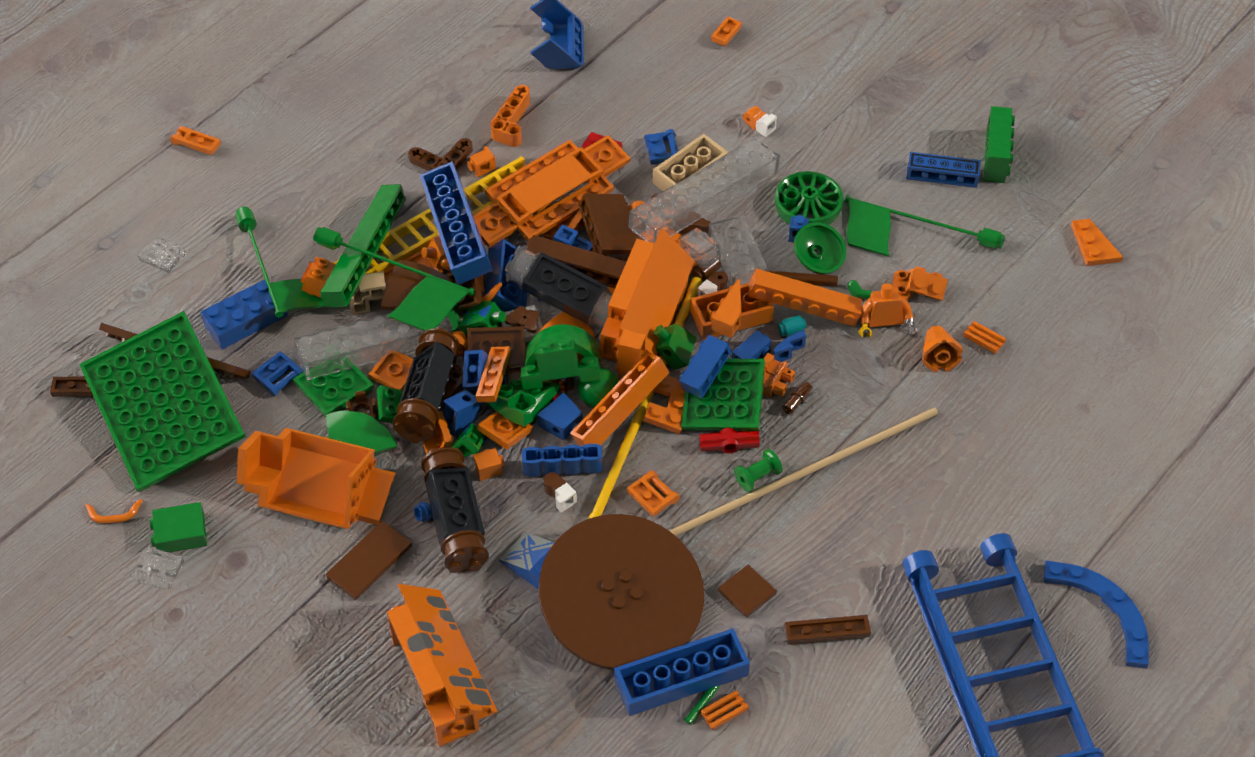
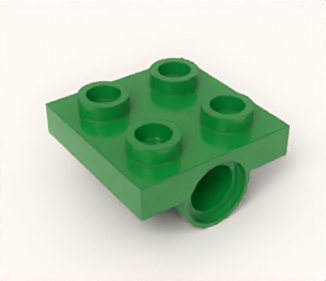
(388, 402)

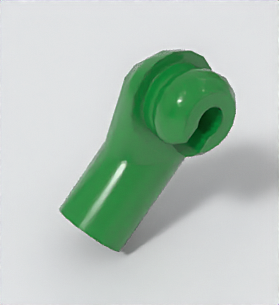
(856, 291)

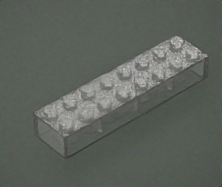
(356, 344)

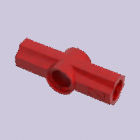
(729, 440)

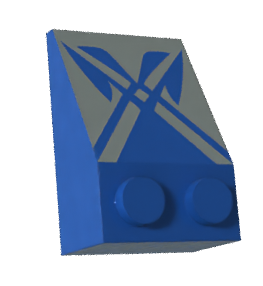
(527, 557)

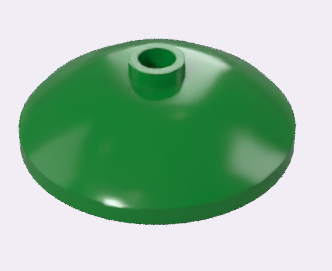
(825, 242)

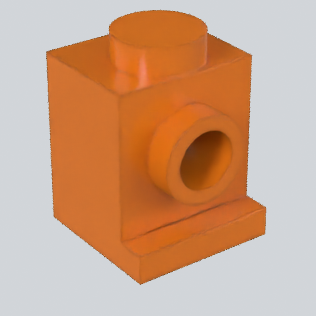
(482, 162)

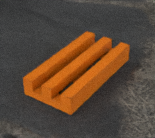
(986, 336)
(718, 704)

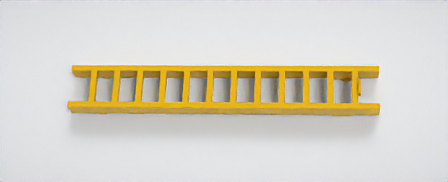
(426, 217)

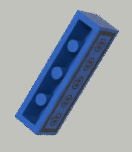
(943, 169)

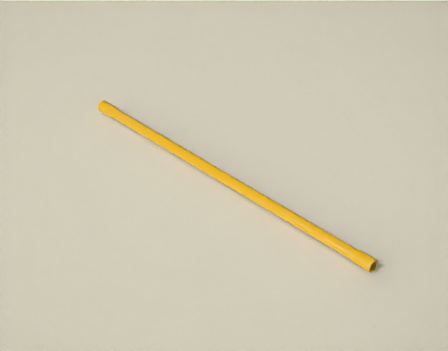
(639, 415)

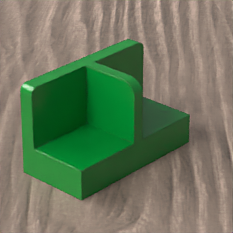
(469, 440)

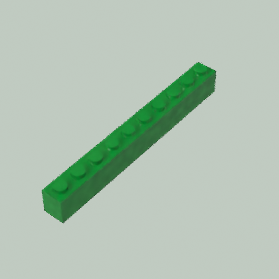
(368, 236)

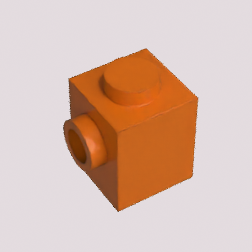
(488, 464)

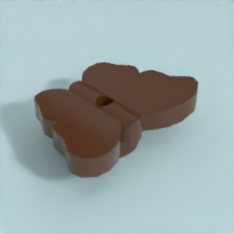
(524, 318)

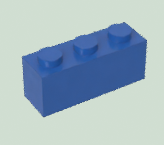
(704, 366)

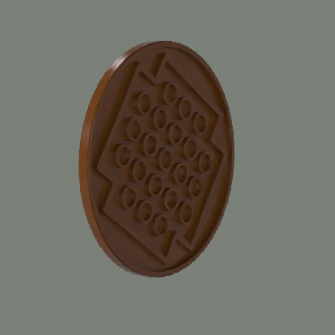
(620, 590)

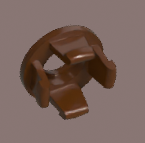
(361, 401)

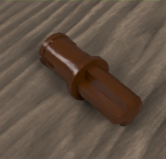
(797, 398)

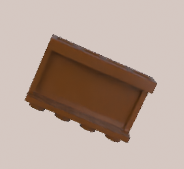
(607, 223)

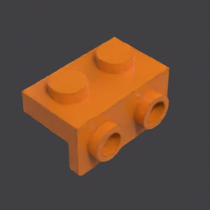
(927, 284)
(441, 438)

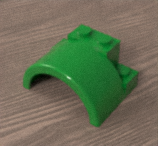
(557, 356)

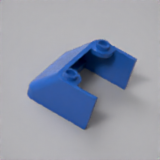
(566, 39)

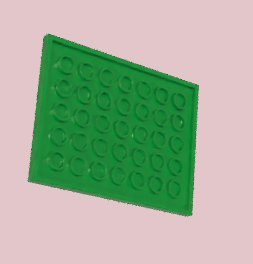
(162, 401)

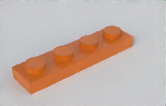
(493, 374)

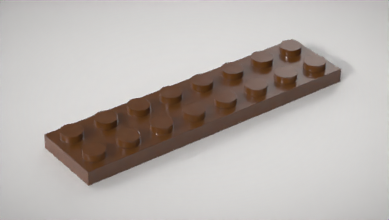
(218, 366)

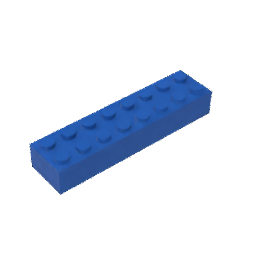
(455, 223)

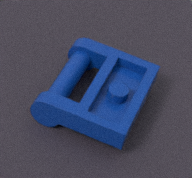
(656, 146)
(274, 369)

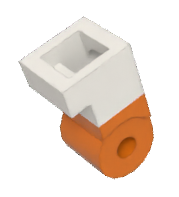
(760, 121)

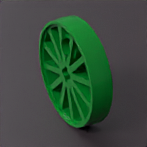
(809, 197)

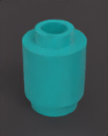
(791, 325)

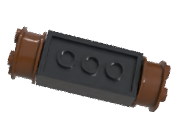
(425, 385)
(454, 510)

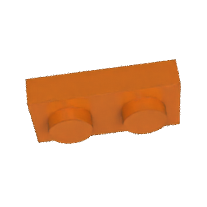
(726, 31)

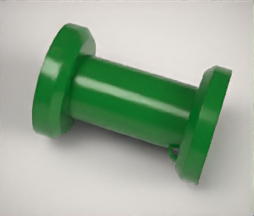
(747, 476)

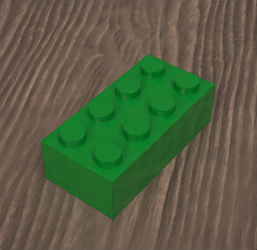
(999, 144)

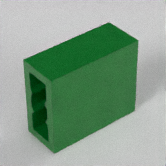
(178, 527)

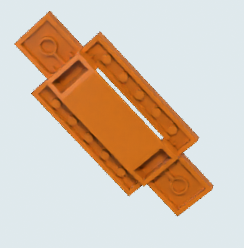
(544, 181)

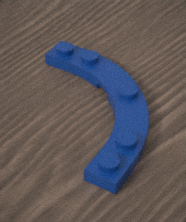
(1114, 597)

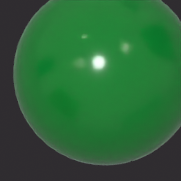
(594, 391)

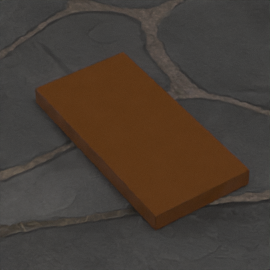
(368, 560)

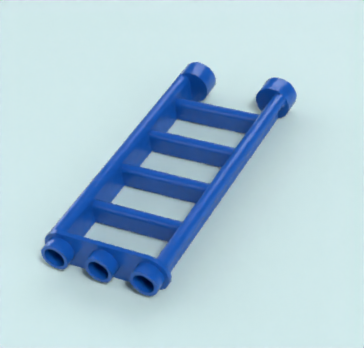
(997, 551)

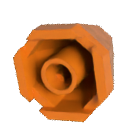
(941, 350)

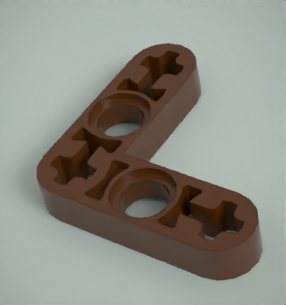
(456, 150)

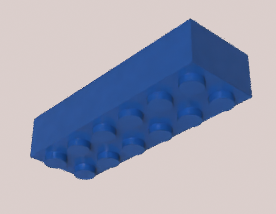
(681, 671)

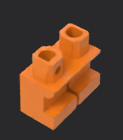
(774, 374)

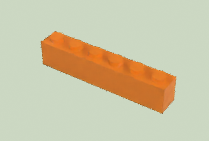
(805, 297)
(620, 401)

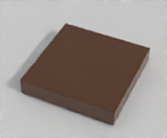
(747, 591)

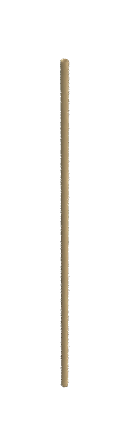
(803, 472)

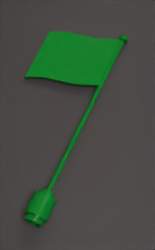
(871, 225)
(285, 294)
(425, 304)

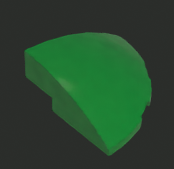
(523, 405)
(360, 430)

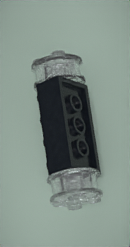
(560, 285)

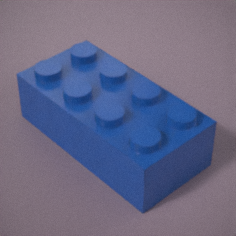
(240, 315)

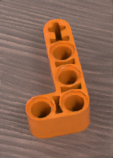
(504, 123)

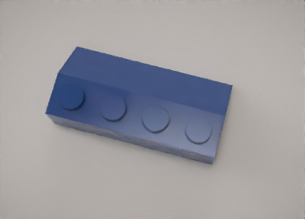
(509, 295)

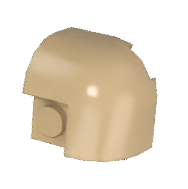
(370, 288)

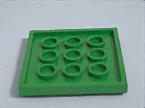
(730, 401)

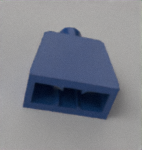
(460, 411)
(560, 417)

